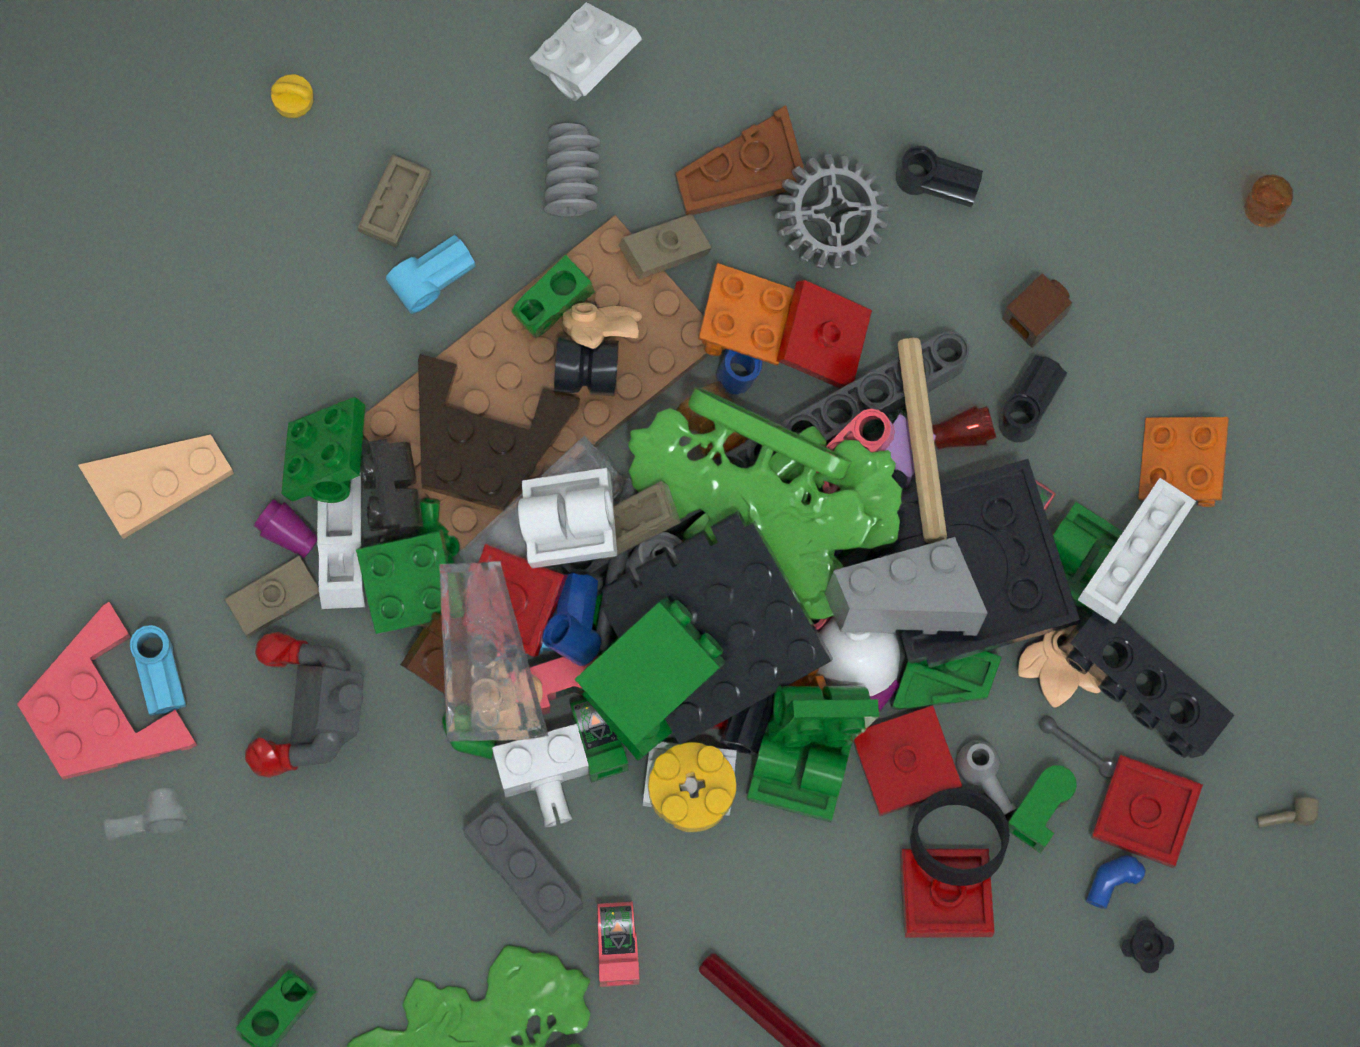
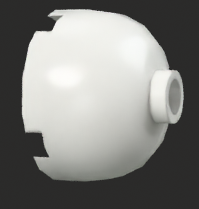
(860, 658)

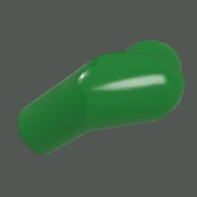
(430, 513)

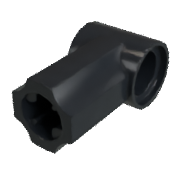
(943, 178)
(1032, 398)
(746, 729)

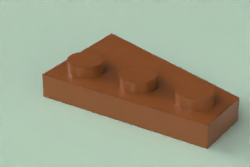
(742, 169)

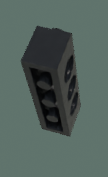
(1203, 716)

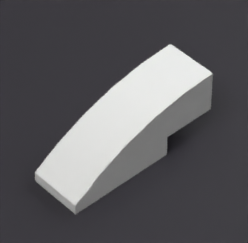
(338, 537)

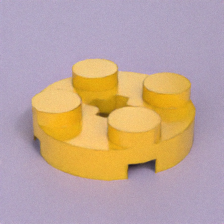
(676, 806)

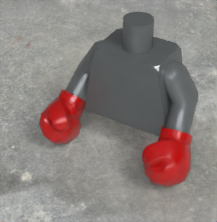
(324, 705)

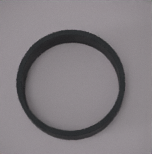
(967, 798)

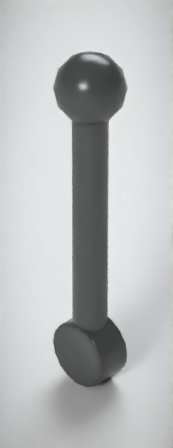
(1106, 768)

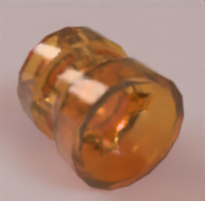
(1271, 191)

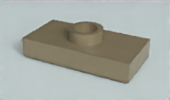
(394, 201)
(665, 246)
(644, 516)
(273, 596)

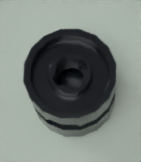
(586, 366)

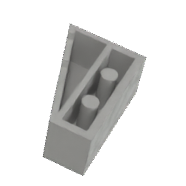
(908, 591)

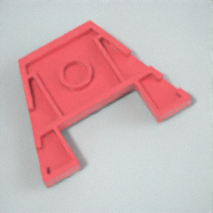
(79, 715)

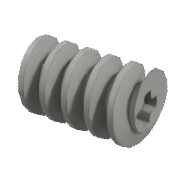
(569, 170)

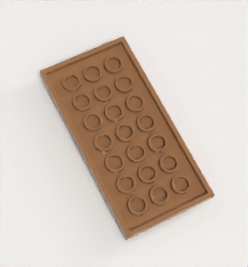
(507, 369)

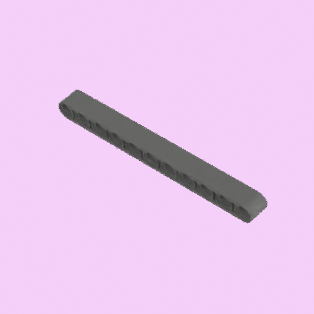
(850, 399)

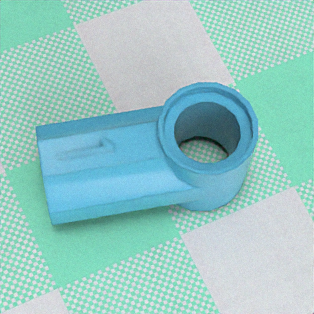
(420, 280)
(158, 674)

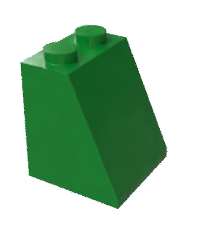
(651, 669)

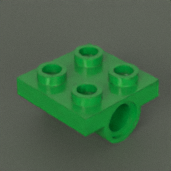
(324, 452)
(1083, 545)
(404, 579)
(826, 715)
(799, 778)

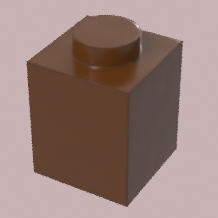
(1038, 309)

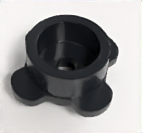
(1160, 944)

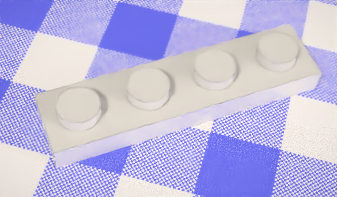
(1136, 550)

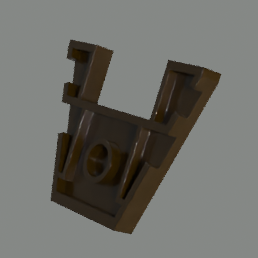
(477, 455)

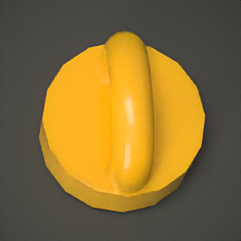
(292, 96)

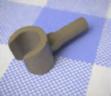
(1304, 814)

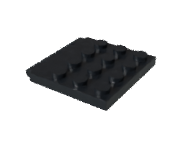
(1009, 556)
(739, 600)

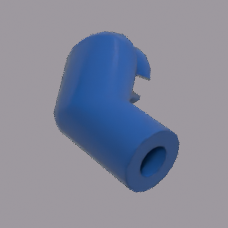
(1112, 874)

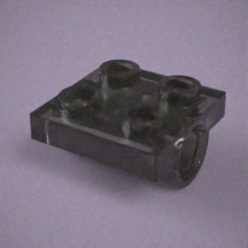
(391, 510)

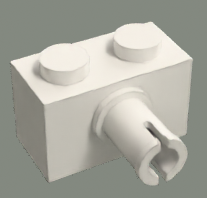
(543, 766)

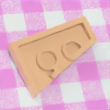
(155, 480)

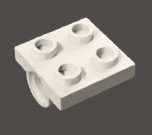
(584, 50)
(568, 518)

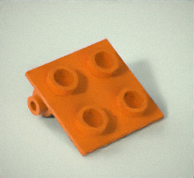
(745, 314)
(1186, 455)

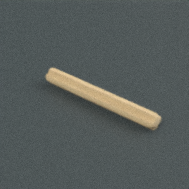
(922, 440)

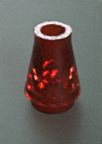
(965, 429)

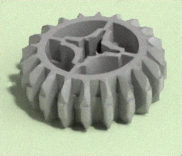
(830, 193)

